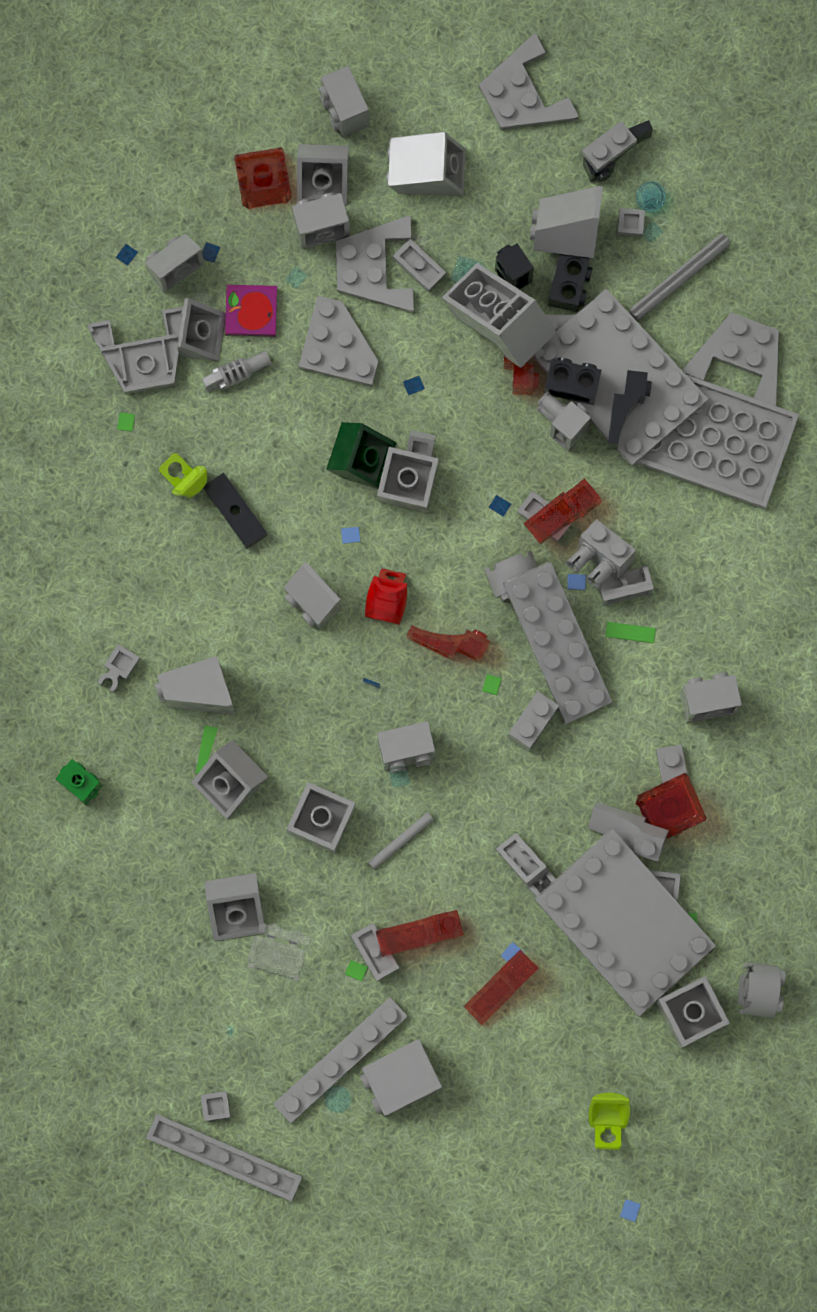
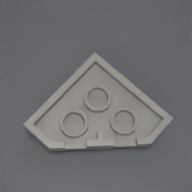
(337, 346)

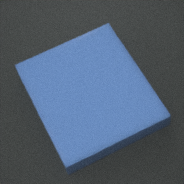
(350, 535)
(576, 581)
(510, 951)
(630, 1210)

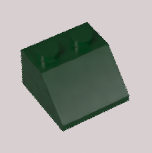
(359, 454)

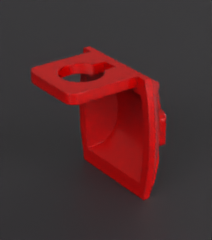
(387, 597)

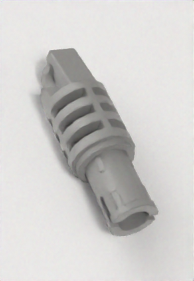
(235, 372)

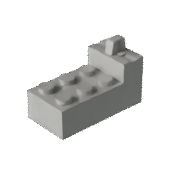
(500, 314)

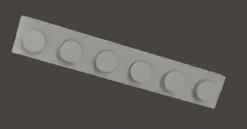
(340, 1060)
(224, 1157)

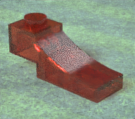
(523, 378)
(563, 511)
(469, 644)
(419, 933)
(501, 987)

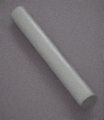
(400, 841)

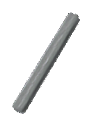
(679, 276)

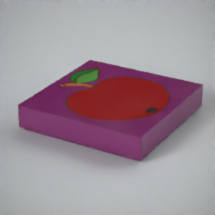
(251, 310)

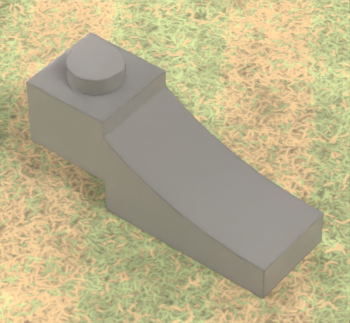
(639, 836)
(525, 864)

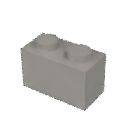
(533, 721)

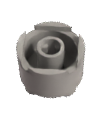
(507, 570)
(761, 990)

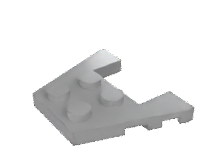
(513, 95)
(363, 265)
(743, 346)
(142, 363)

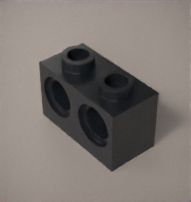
(514, 266)
(565, 281)
(571, 388)

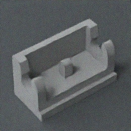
(629, 586)

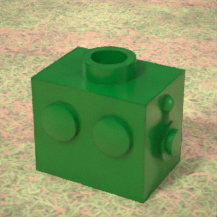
(88, 786)

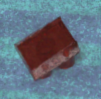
(263, 178)
(672, 806)

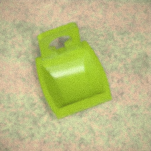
(191, 483)
(609, 1112)

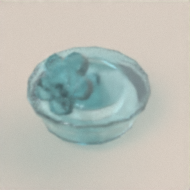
(650, 196)

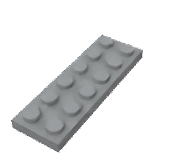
(557, 642)

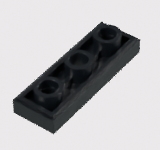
(227, 498)

